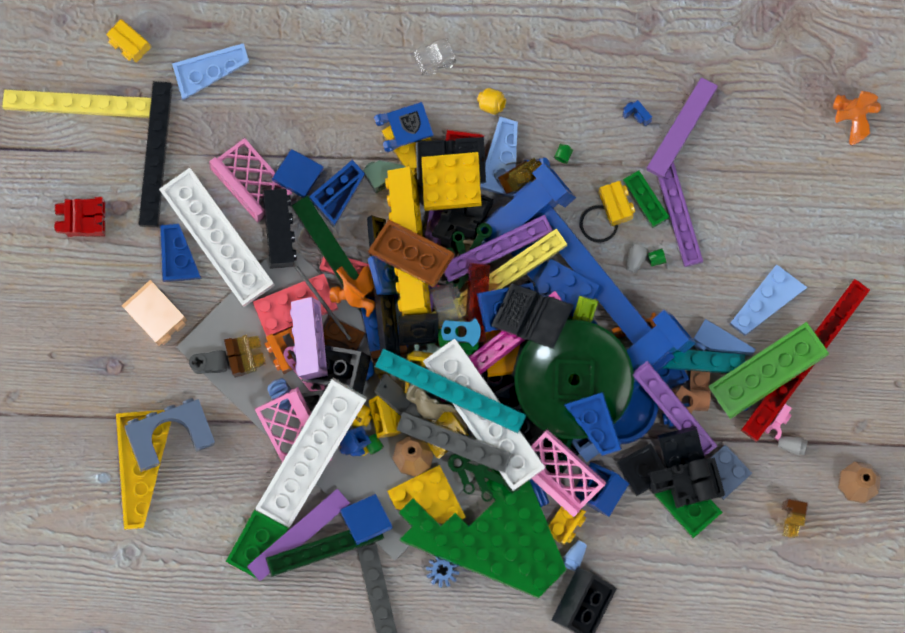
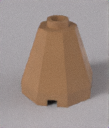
(414, 463)
(859, 482)

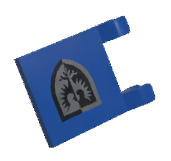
(407, 124)

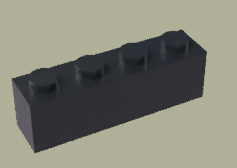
(278, 228)

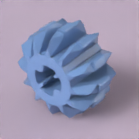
(277, 389)
(445, 564)

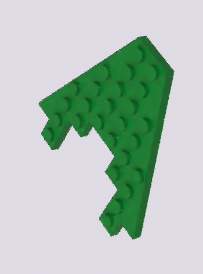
(503, 544)

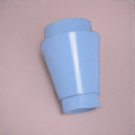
(574, 556)

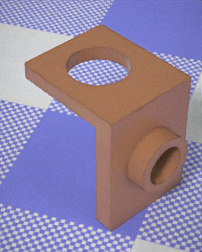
(682, 391)

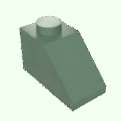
(377, 172)

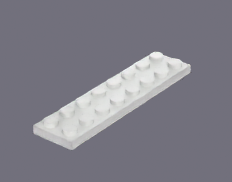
(217, 237)
(456, 366)
(311, 452)

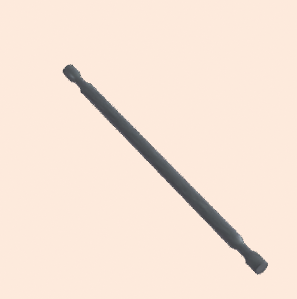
(323, 303)

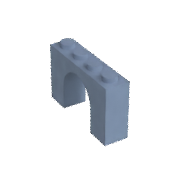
(189, 415)

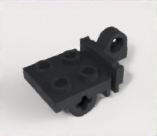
(463, 220)
(689, 482)

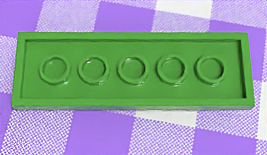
(768, 370)

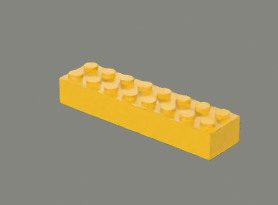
(406, 212)

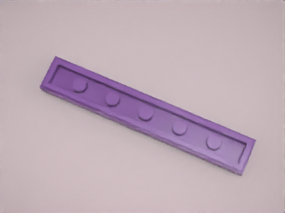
(682, 128)
(680, 218)
(498, 247)
(671, 404)
(301, 531)

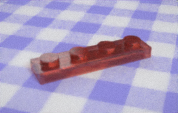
(477, 283)

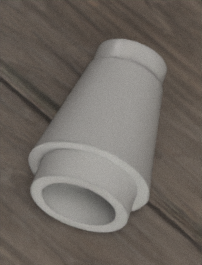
(636, 257)
(795, 445)

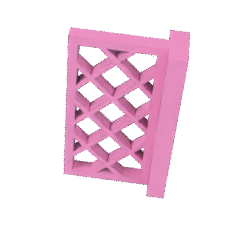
(235, 185)
(302, 413)
(551, 481)

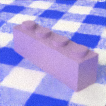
(308, 338)

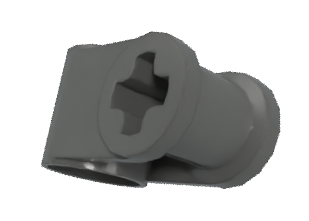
(212, 362)

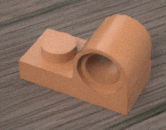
(699, 386)

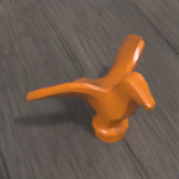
(856, 112)
(355, 290)

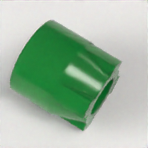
(563, 153)
(657, 257)
(376, 444)

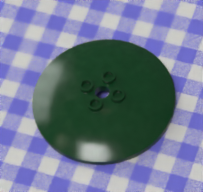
(580, 350)

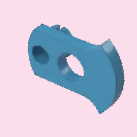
(472, 335)

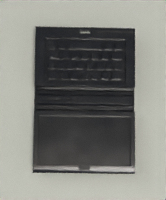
(448, 147)
(532, 316)

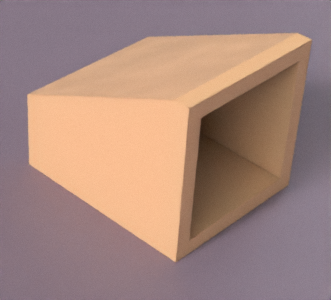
(155, 313)

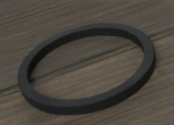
(586, 235)

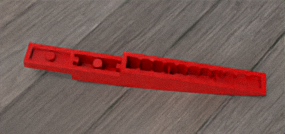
(826, 333)

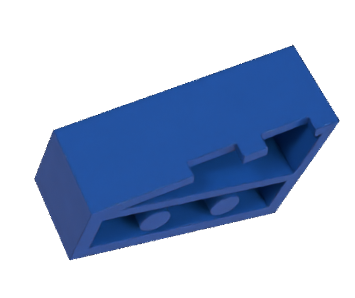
(337, 192)

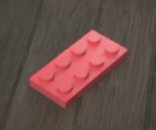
(275, 308)

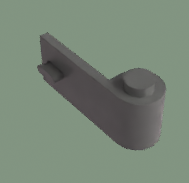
(395, 396)

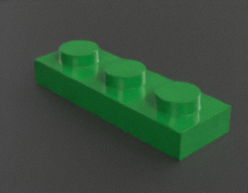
(645, 199)

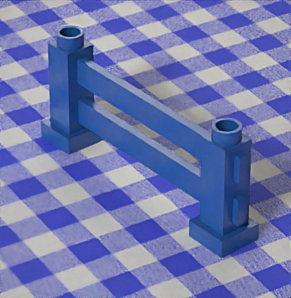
(539, 199)

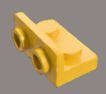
(564, 525)

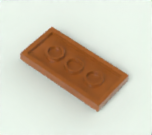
(411, 253)

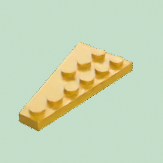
(135, 485)

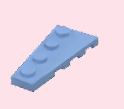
(206, 69)
(501, 155)
(769, 297)

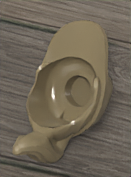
(427, 405)

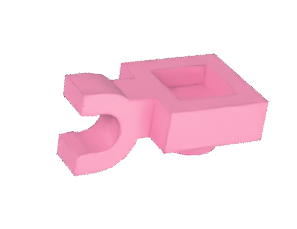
(782, 417)

